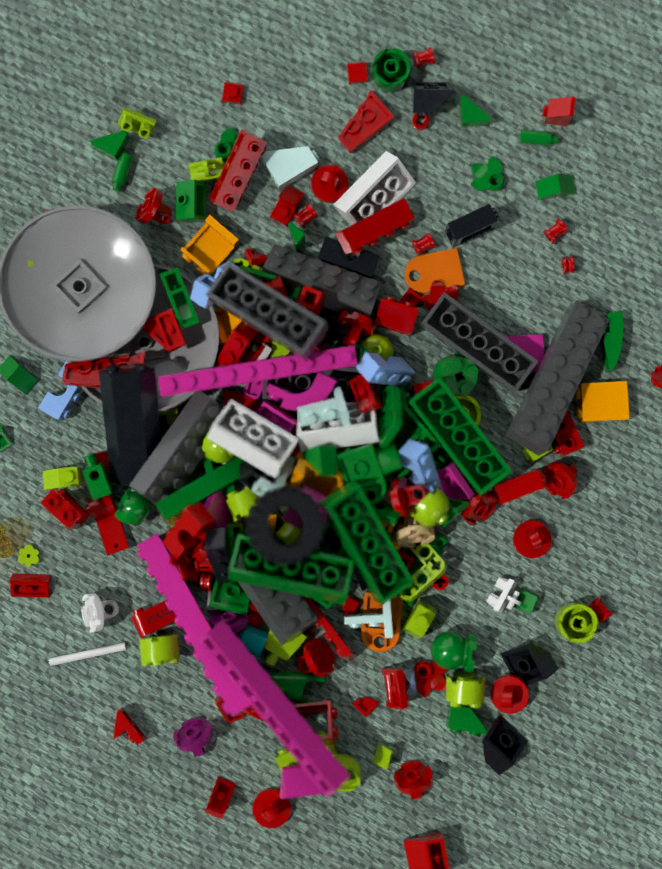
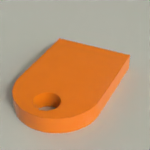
(438, 266)
(370, 633)

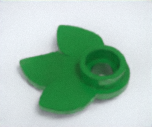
(227, 141)
(485, 173)

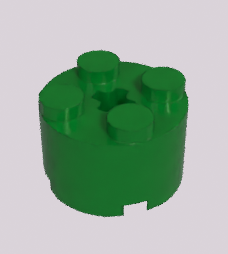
(388, 60)
(465, 373)

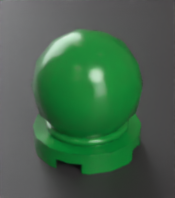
(453, 650)

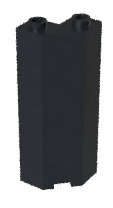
(129, 419)

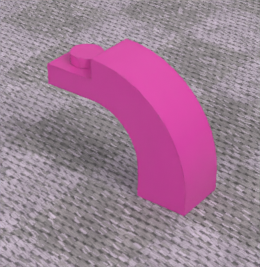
(317, 392)

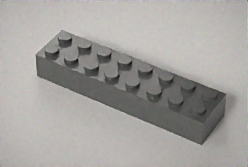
(557, 378)

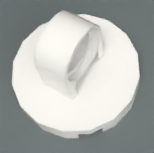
(94, 613)

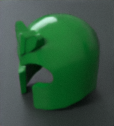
(135, 508)

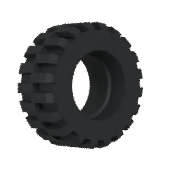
(310, 532)

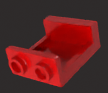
(64, 509)

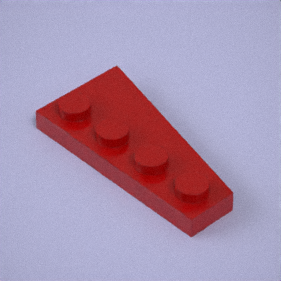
(87, 372)
(330, 632)

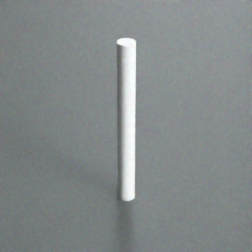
(87, 654)

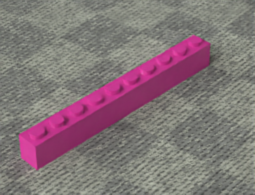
(256, 371)
(190, 618)
(275, 708)

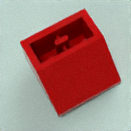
(396, 316)
(426, 852)

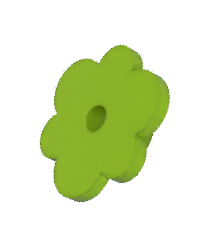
(23, 557)

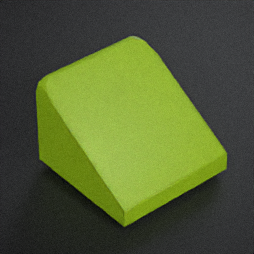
(383, 756)

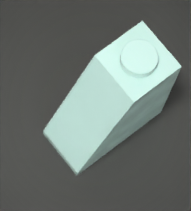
(289, 164)

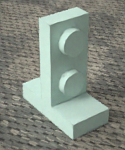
(325, 410)
(264, 485)
(373, 619)

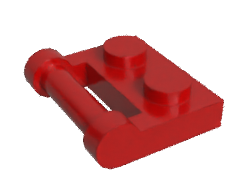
(395, 688)

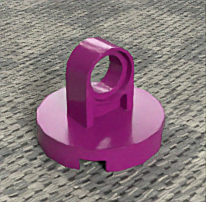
(234, 620)
(193, 736)

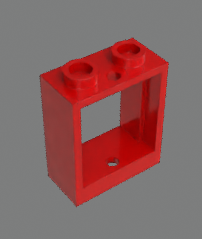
(518, 486)
(320, 708)

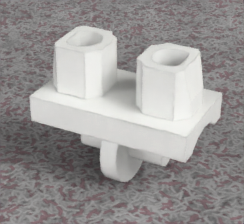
(500, 603)

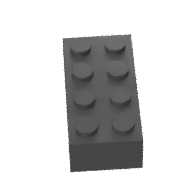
(282, 611)

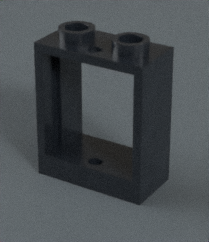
(471, 225)

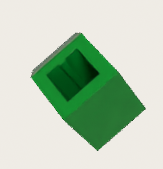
(464, 719)

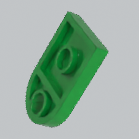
(389, 415)
(363, 468)

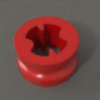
(418, 126)
(567, 265)
(207, 582)

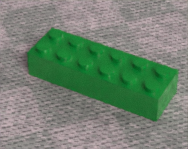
(459, 436)
(366, 542)
(318, 577)

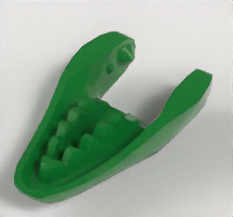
(293, 684)

